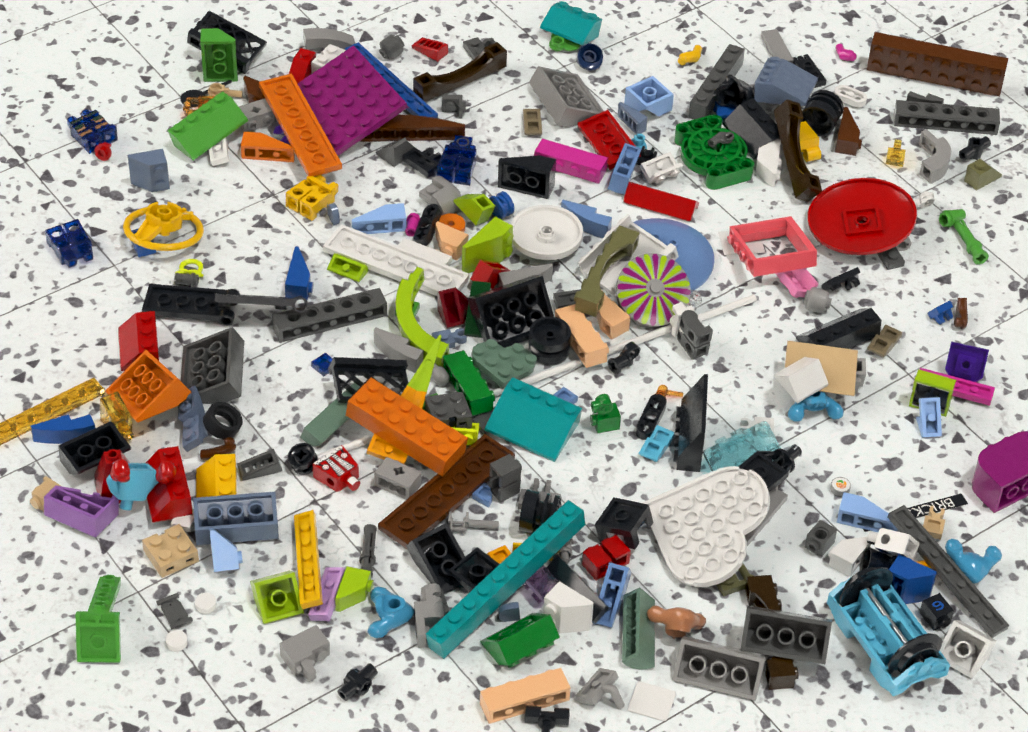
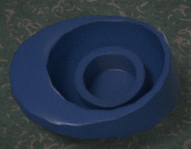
(590, 57)

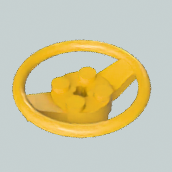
(162, 221)

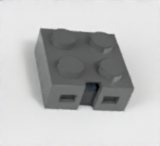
(450, 409)

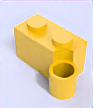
(809, 143)

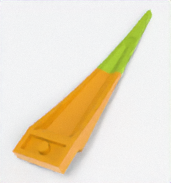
(415, 393)

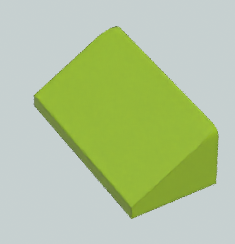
(347, 267)

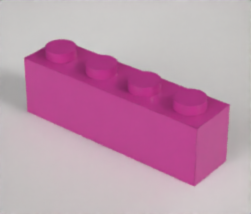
(574, 161)

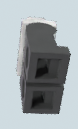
(690, 331)

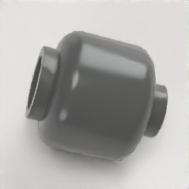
(391, 46)

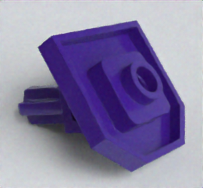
(966, 361)

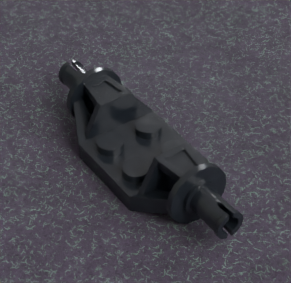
(772, 471)

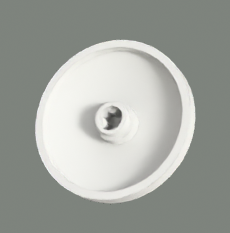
(547, 232)

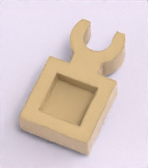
(934, 523)

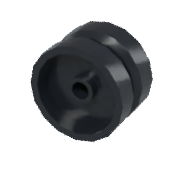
(549, 340)

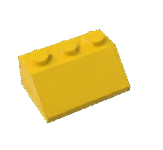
(217, 476)

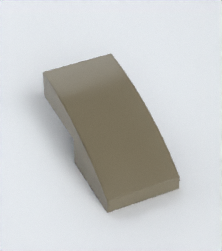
(532, 122)
(884, 343)

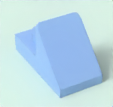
(930, 417)

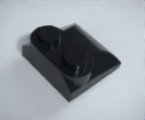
(473, 569)

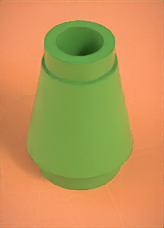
(949, 217)

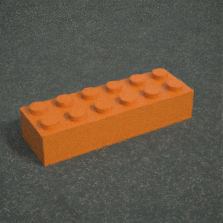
(406, 426)

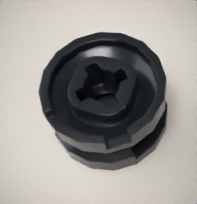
(302, 458)

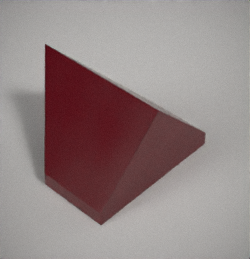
(452, 307)

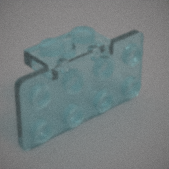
(740, 446)

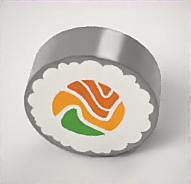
(840, 485)

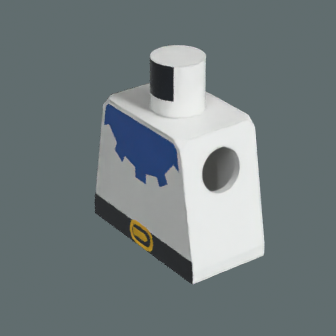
(894, 543)

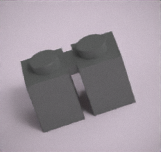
(505, 477)

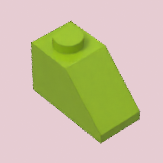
(353, 588)

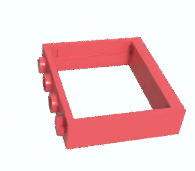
(785, 226)

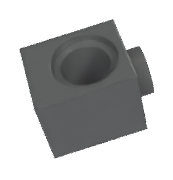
(820, 538)

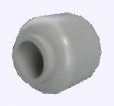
(817, 300)

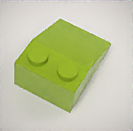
(489, 244)

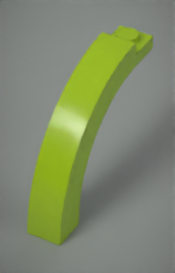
(406, 321)

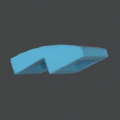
(657, 443)

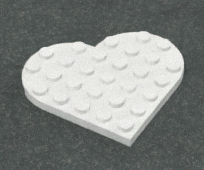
(706, 524)

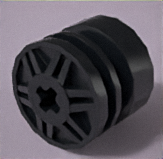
(823, 111)
(535, 511)

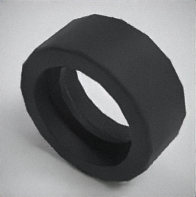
(228, 412)

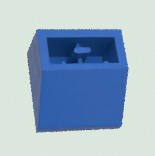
(912, 580)

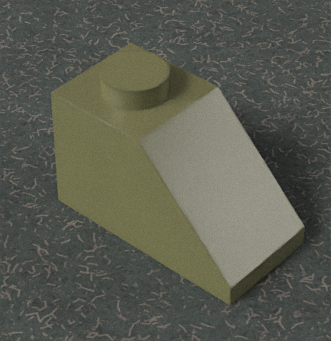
(980, 174)

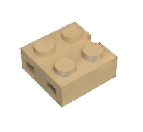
(170, 550)

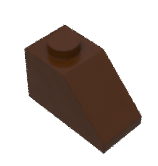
(252, 90)

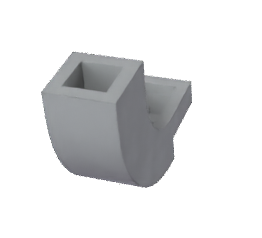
(935, 167)

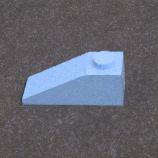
(382, 220)
(863, 514)

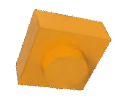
(499, 554)

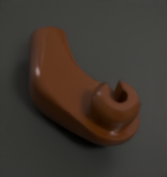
(961, 313)
(227, 448)

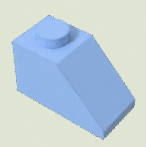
(224, 552)

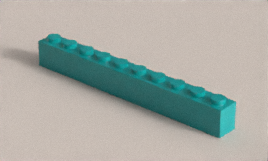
(505, 579)

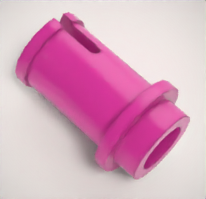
(412, 223)

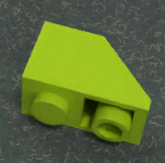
(475, 207)

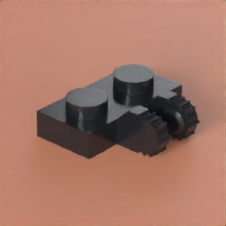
(424, 162)

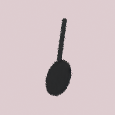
(196, 93)

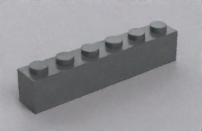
(728, 63)

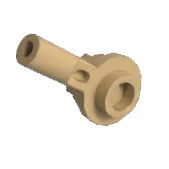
(217, 88)

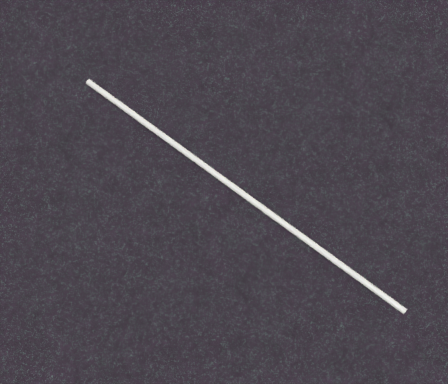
(576, 363)

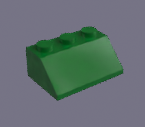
(521, 639)

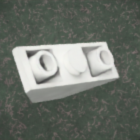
(769, 161)

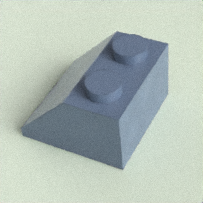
(149, 170)

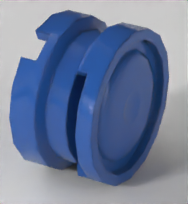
(503, 205)

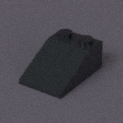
(527, 175)
(435, 555)

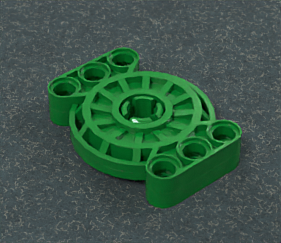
(721, 164)

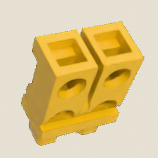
(311, 196)

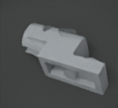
(429, 611)

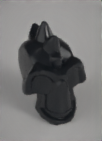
(732, 92)

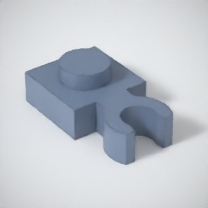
(451, 338)

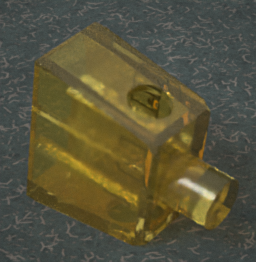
(114, 409)

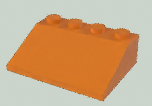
(148, 388)

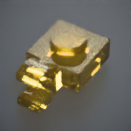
(895, 155)

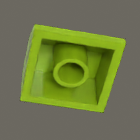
(277, 596)

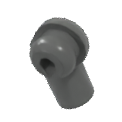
(721, 137)

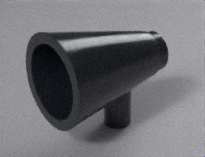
(877, 559)

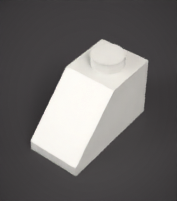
(848, 554)

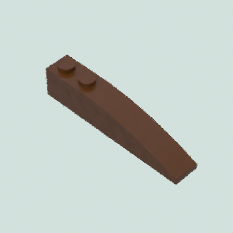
(416, 129)

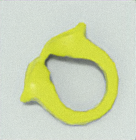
(191, 261)

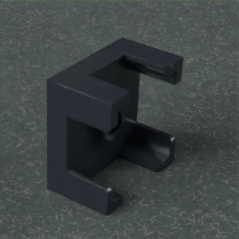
(624, 519)

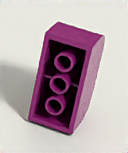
(1002, 472)

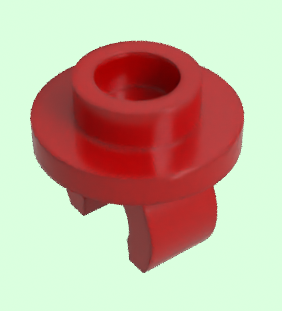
(103, 151)

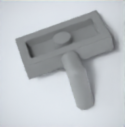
(598, 685)

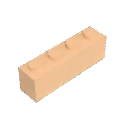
(584, 338)
(514, 696)

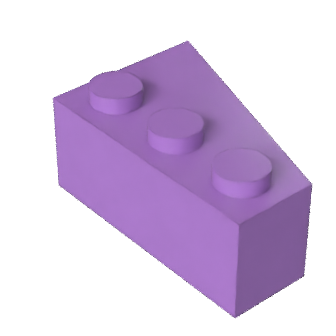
(81, 510)

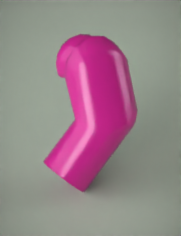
(845, 54)

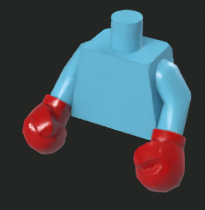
(136, 480)

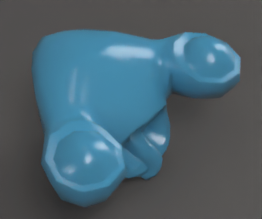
(816, 402)
(971, 563)
(392, 611)

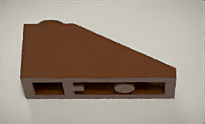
(848, 136)

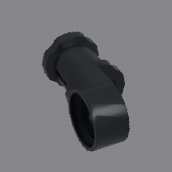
(625, 358)

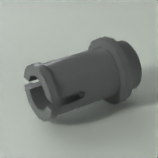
(186, 279)

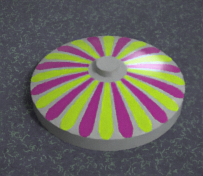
(650, 288)

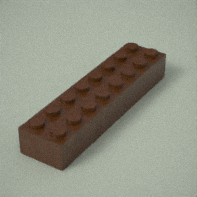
(937, 64)

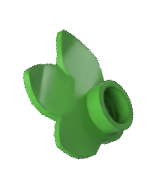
(559, 43)

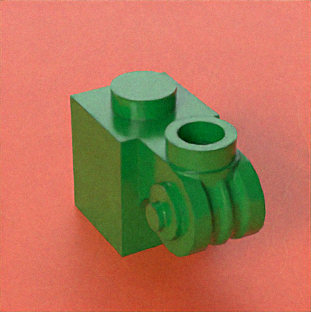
(605, 414)

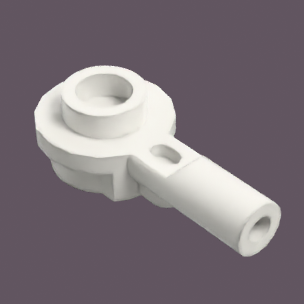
(925, 199)

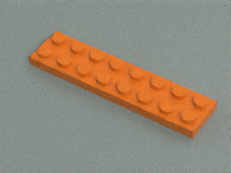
(300, 125)

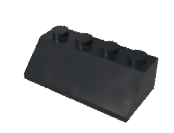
(845, 331)

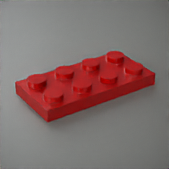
(605, 136)

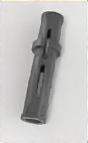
(367, 557)

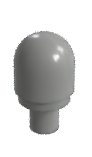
(440, 375)
(565, 552)

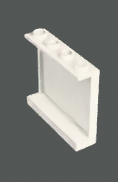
(646, 245)

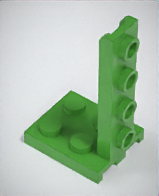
(99, 628)

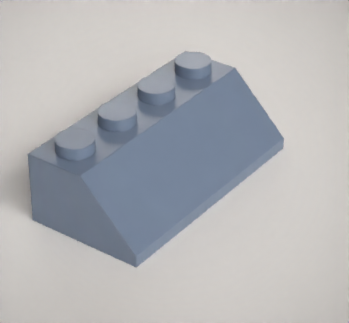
(236, 517)

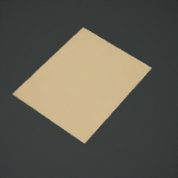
(837, 364)

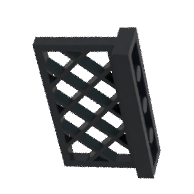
(242, 62)
(368, 368)

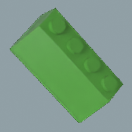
(207, 126)

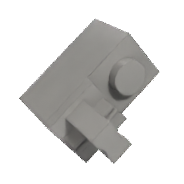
(304, 650)

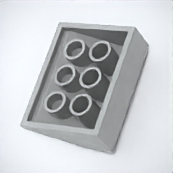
(564, 96)

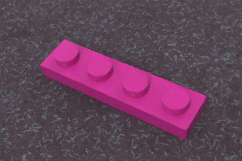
(969, 390)

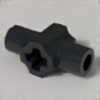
(974, 148)
(357, 682)

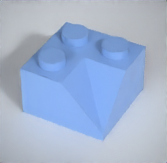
(649, 95)

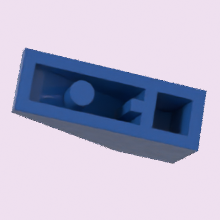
(298, 277)

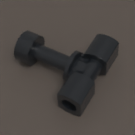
(547, 719)

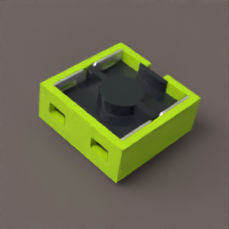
(932, 385)

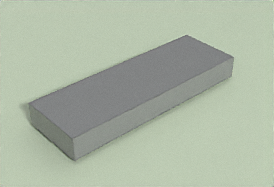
(776, 45)

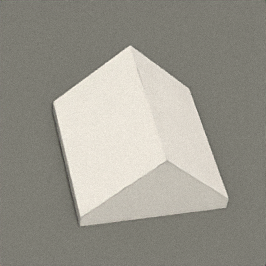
(802, 378)

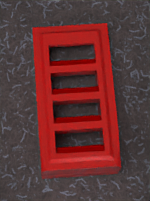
(433, 49)

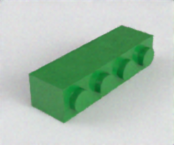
(468, 380)

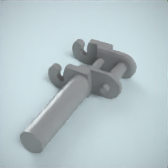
(471, 523)

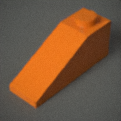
(263, 147)

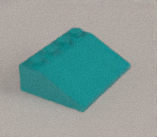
(533, 419)

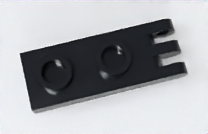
(808, 65)

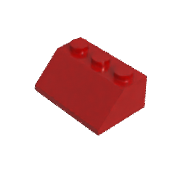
(136, 336)

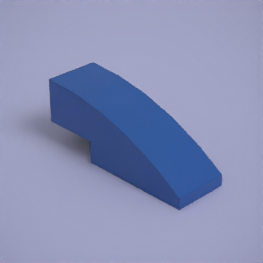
(61, 429)

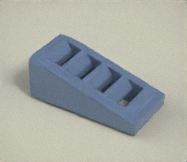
(635, 120)

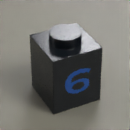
(936, 612)

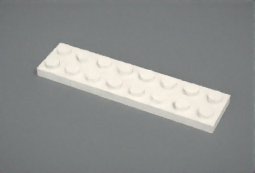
(393, 260)

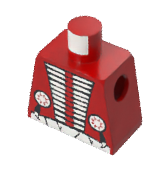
(337, 470)

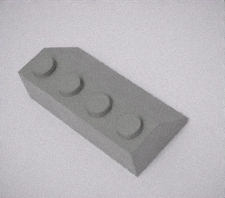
(719, 668)

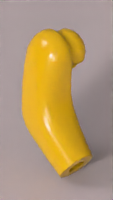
(691, 56)

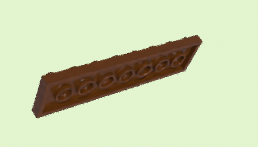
(443, 494)

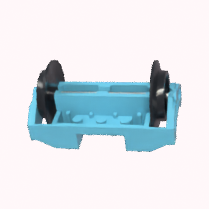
(886, 630)

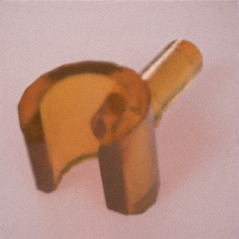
(663, 390)

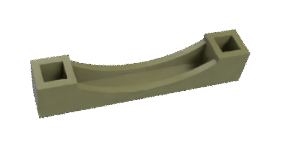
(621, 244)

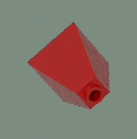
(103, 471)

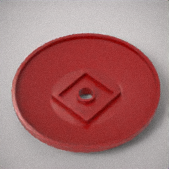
(882, 205)

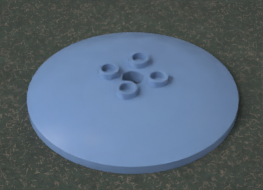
(693, 248)

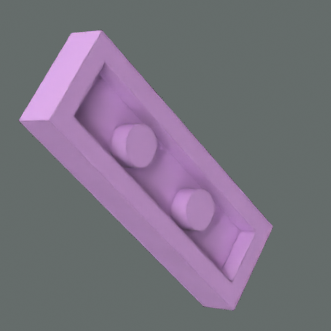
(330, 584)

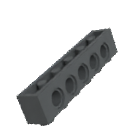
(946, 117)
(330, 315)

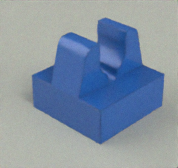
(940, 311)

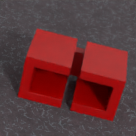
(598, 557)

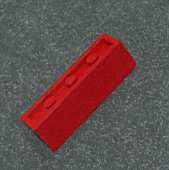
(660, 201)

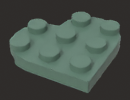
(503, 363)

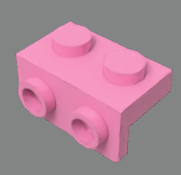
(797, 281)

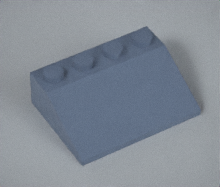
(783, 81)

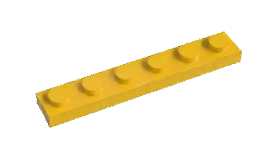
(308, 559)

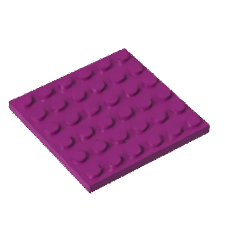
(350, 99)

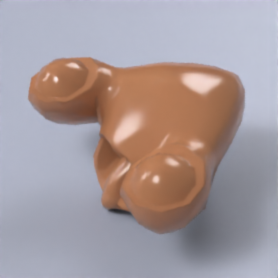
(677, 620)

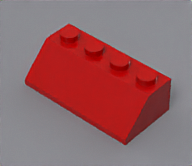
(173, 498)

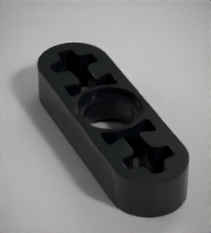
(430, 215)
(650, 410)

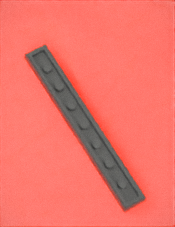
(949, 572)

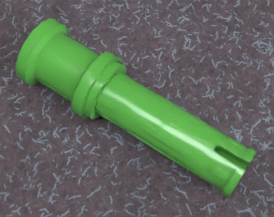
(973, 246)

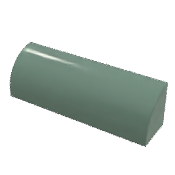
(327, 421)
(638, 631)

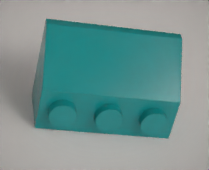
(572, 23)

